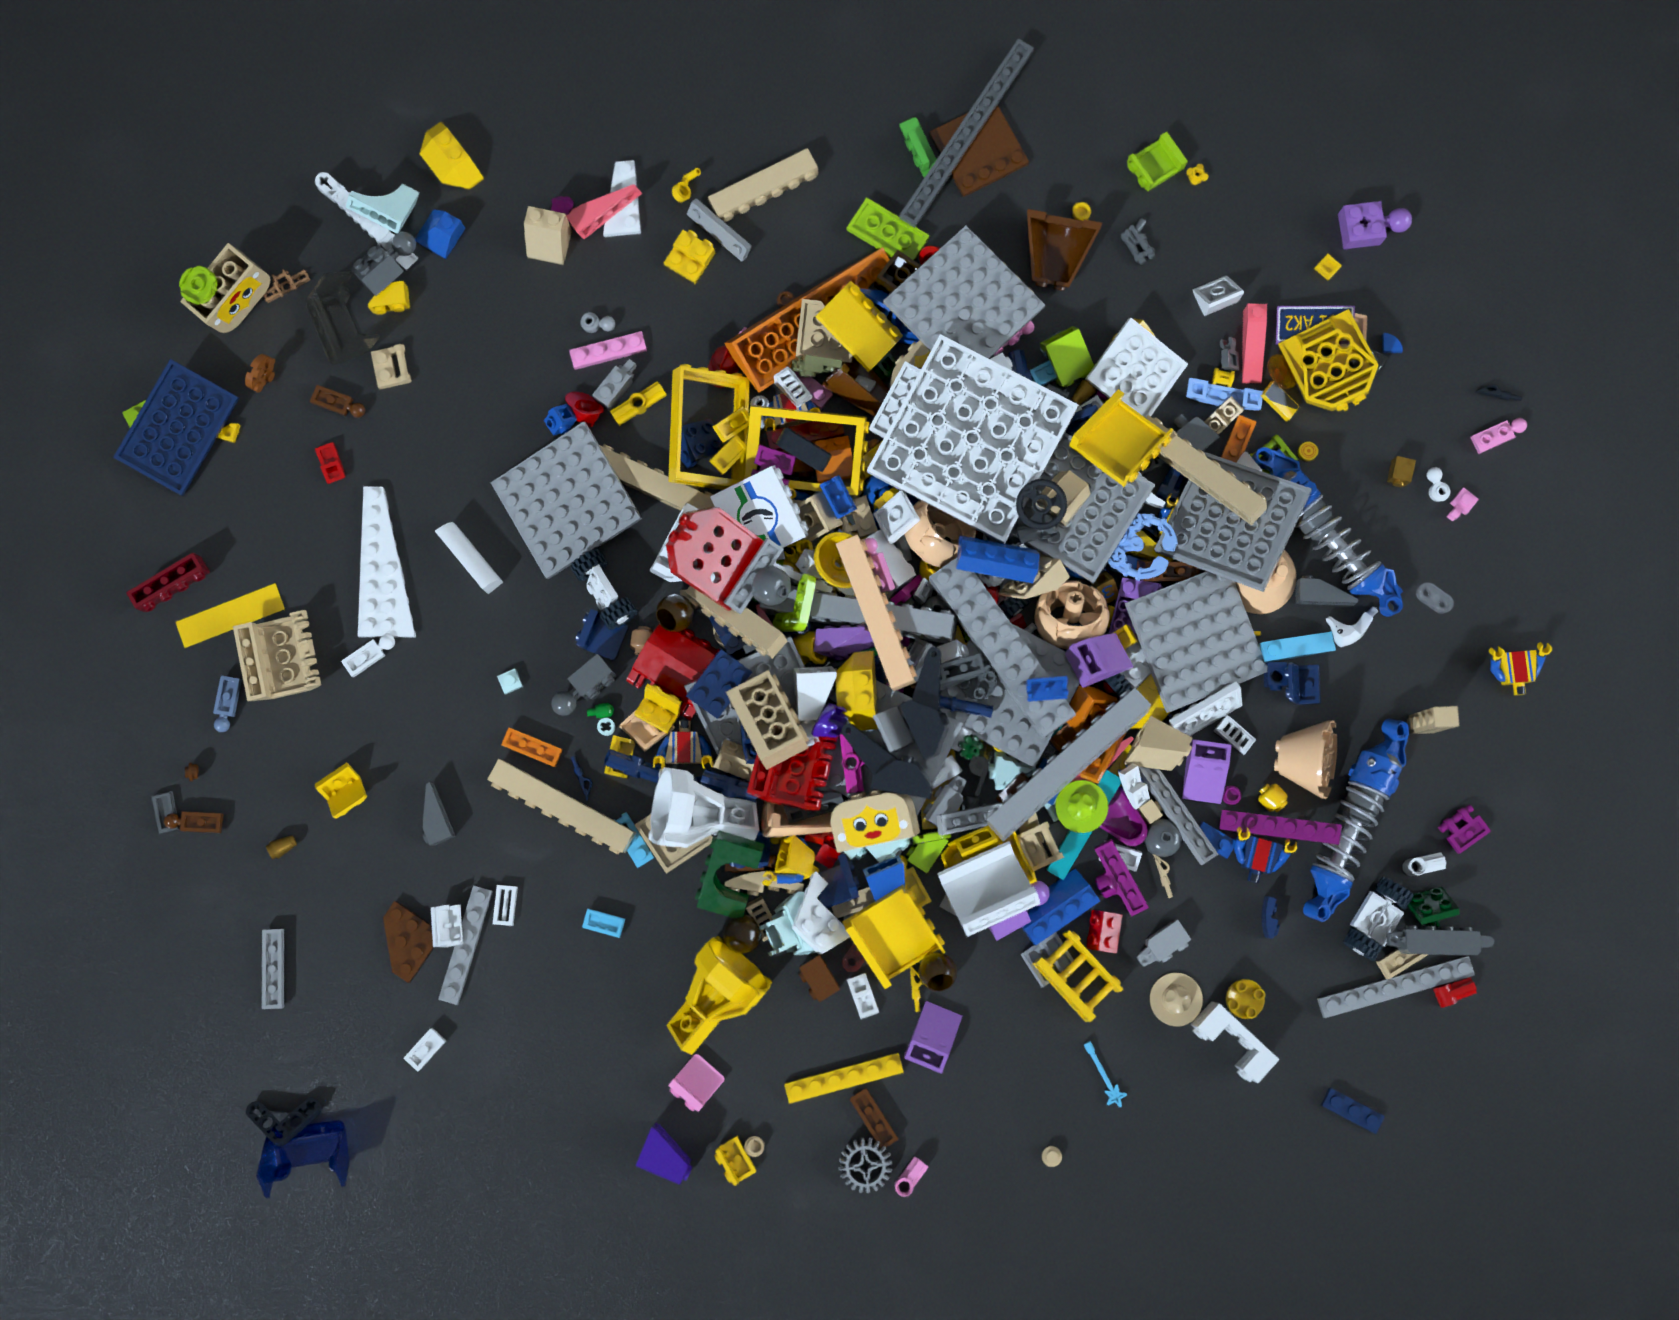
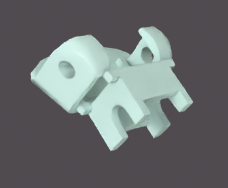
(780, 929)

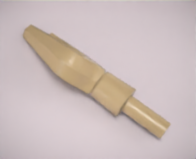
(1163, 874)

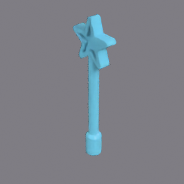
(1113, 1093)

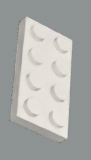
(1209, 710)

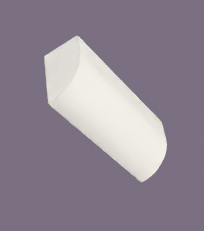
(469, 557)

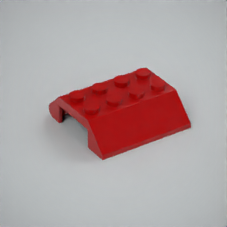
(796, 778)

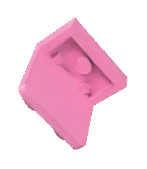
(696, 1082)

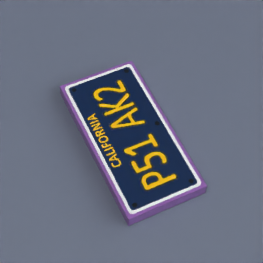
(1296, 319)

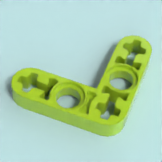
(799, 617)

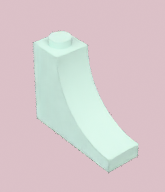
(386, 210)

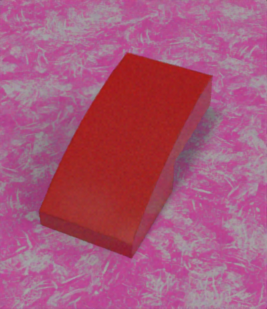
(330, 463)

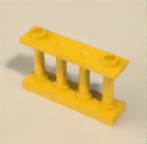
(1058, 981)

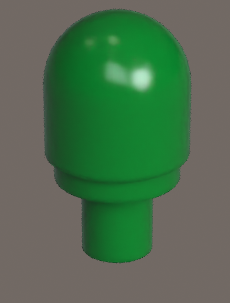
(601, 711)

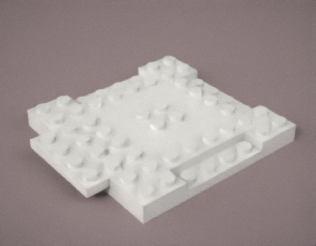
(967, 435)

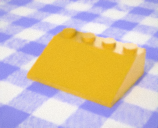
(859, 326)

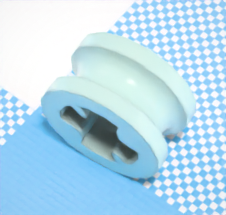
(606, 732)

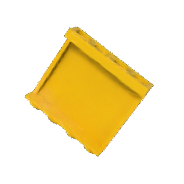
(1119, 440)
(893, 934)

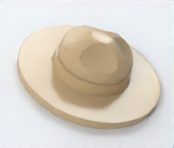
(1176, 999)

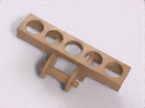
(290, 280)

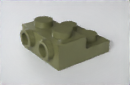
(811, 365)

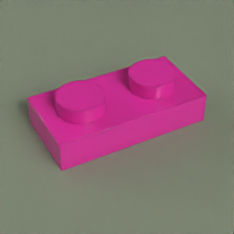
(904, 594)

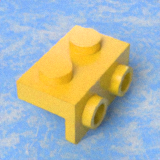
(735, 1160)

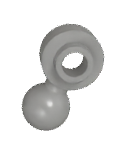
(606, 323)

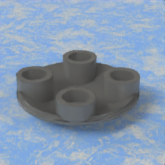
(982, 685)

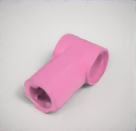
(912, 1175)

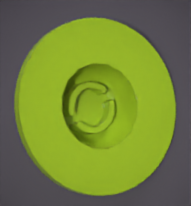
(1081, 806)

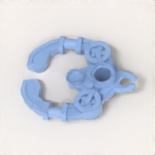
(1133, 542)

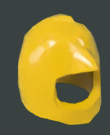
(805, 648)

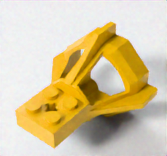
(721, 989)

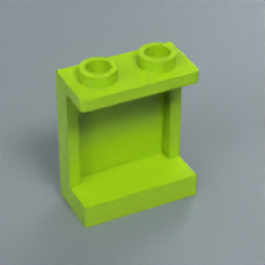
(1157, 162)
(1068, 356)

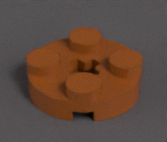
(261, 372)

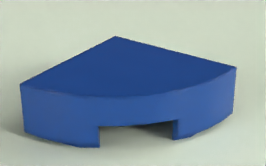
(1391, 344)

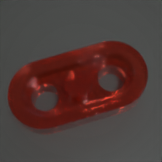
(854, 953)

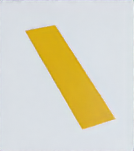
(229, 614)

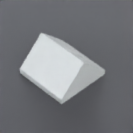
(1217, 295)

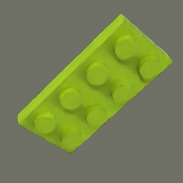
(886, 230)

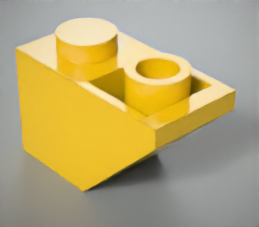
(392, 298)

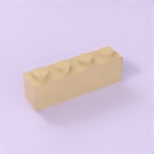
(1433, 720)

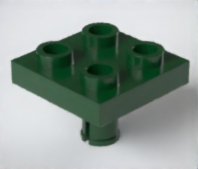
(1433, 906)

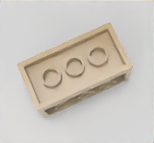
(768, 719)

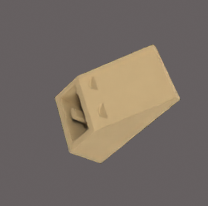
(1049, 578)

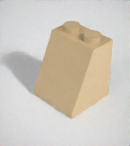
(546, 235)
(1159, 746)

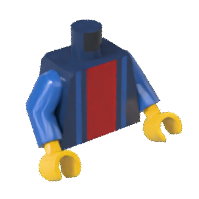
(1260, 854)

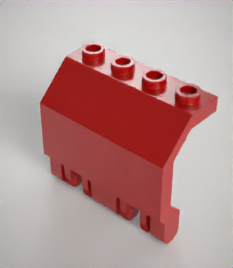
(672, 662)

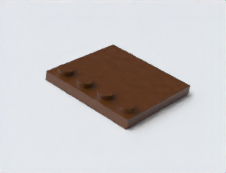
(989, 156)

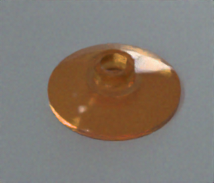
(1281, 372)

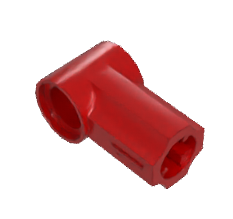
(1451, 992)

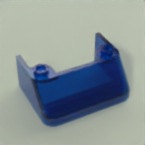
(312, 1145)

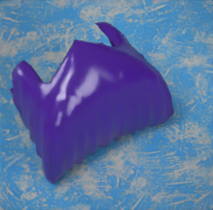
(830, 721)

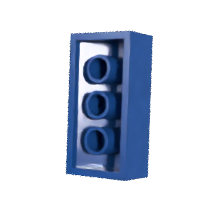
(997, 559)
(1065, 903)

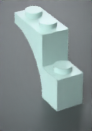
(880, 851)

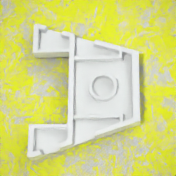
(815, 921)

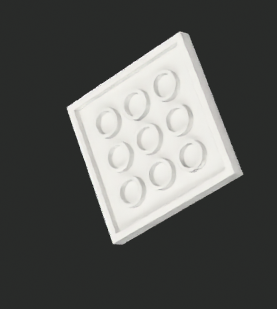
(1137, 367)

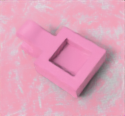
(1462, 503)

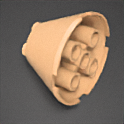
(1277, 590)
(1309, 757)

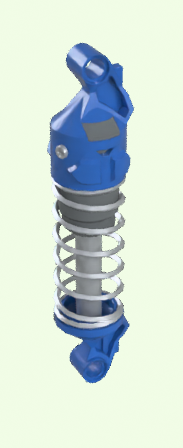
(1319, 524)
(1371, 783)

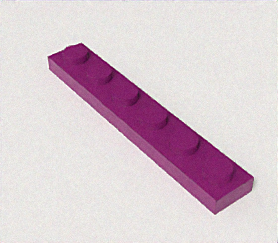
(1281, 827)

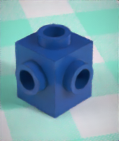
(560, 419)

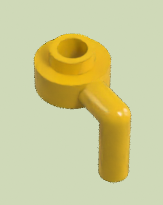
(681, 191)

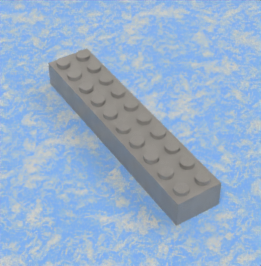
(845, 610)
(999, 644)
(1069, 764)

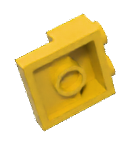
(690, 255)

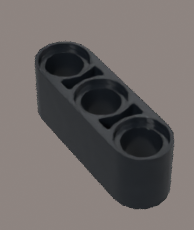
(803, 449)

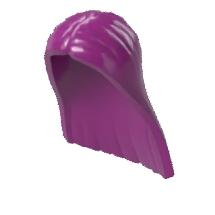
(1124, 820)

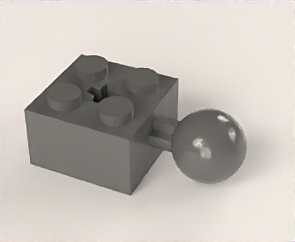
(379, 267)
(586, 682)

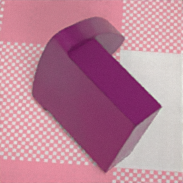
(562, 205)

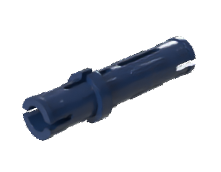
(954, 704)

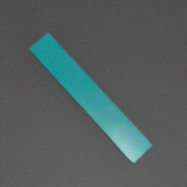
(1074, 841)

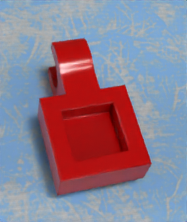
(819, 838)

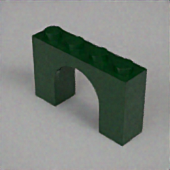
(727, 849)

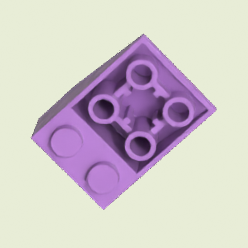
(1129, 590)
(842, 641)
(1098, 658)
(1206, 771)
(933, 1037)

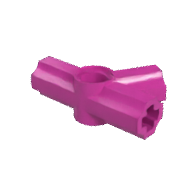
(853, 776)

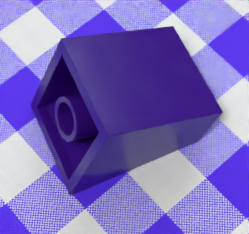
(664, 1156)

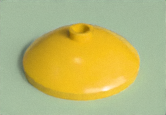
(827, 555)

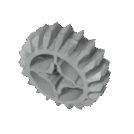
(856, 1165)

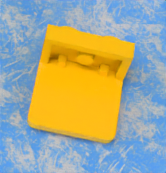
(342, 790)

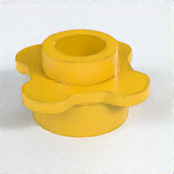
(1192, 174)

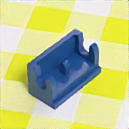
(838, 496)
(1046, 689)

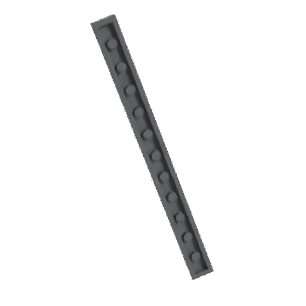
(966, 133)

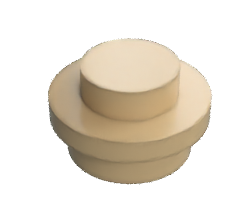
(754, 1146)
(1051, 1156)

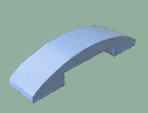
(1217, 395)

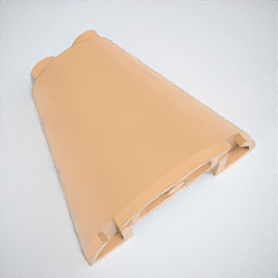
(776, 824)

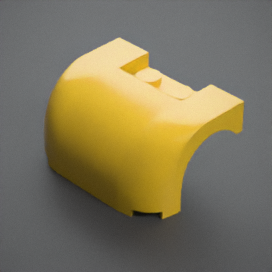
(982, 841)

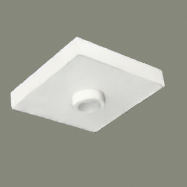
(896, 517)

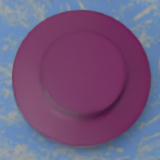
(1231, 795)

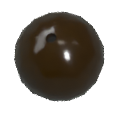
(675, 612)
(742, 934)
(937, 971)

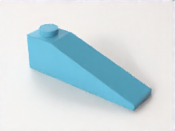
(1297, 647)

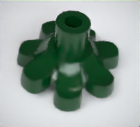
(970, 747)

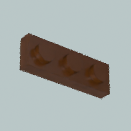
(873, 1118)

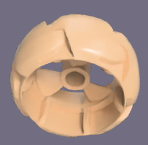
(928, 538)
(1075, 598)

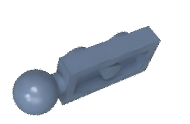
(226, 701)

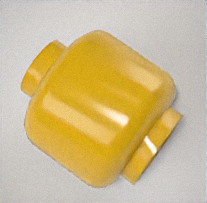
(1272, 797)

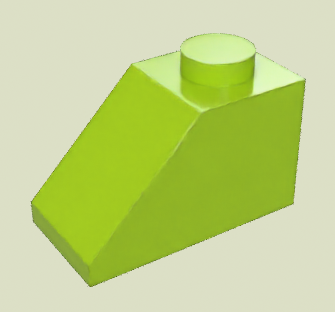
(925, 854)

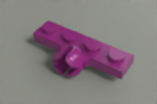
(1118, 879)

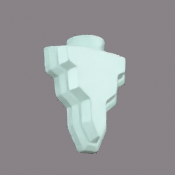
(1006, 769)

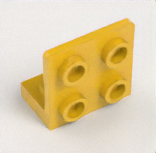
(658, 708)

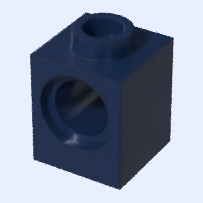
(1278, 667)

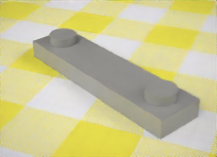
(719, 230)
(742, 591)
(964, 819)
(273, 969)

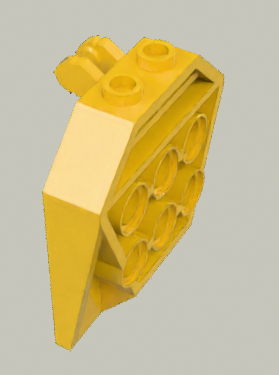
(1335, 391)

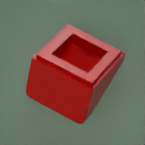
(1018, 621)
(827, 856)

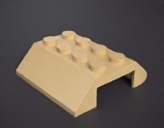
(276, 657)

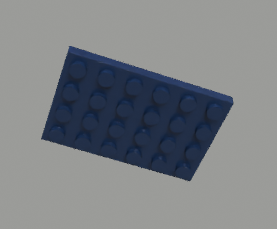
(176, 427)

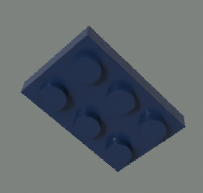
(719, 677)

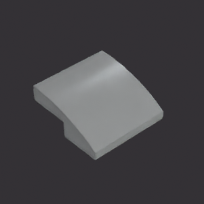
(1044, 950)

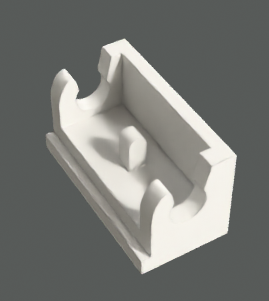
(446, 926)

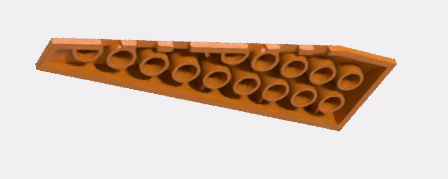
(772, 341)

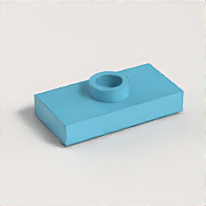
(603, 923)

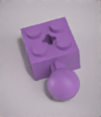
(1365, 226)
(1015, 922)

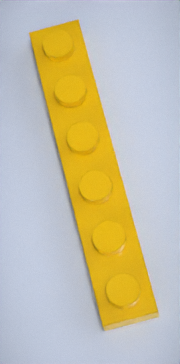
(843, 1078)

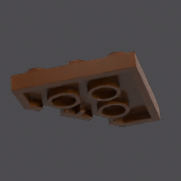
(407, 940)

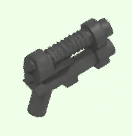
(1133, 237)

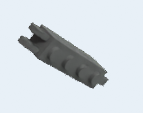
(1439, 941)

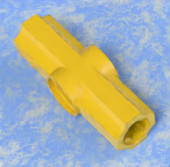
(627, 409)

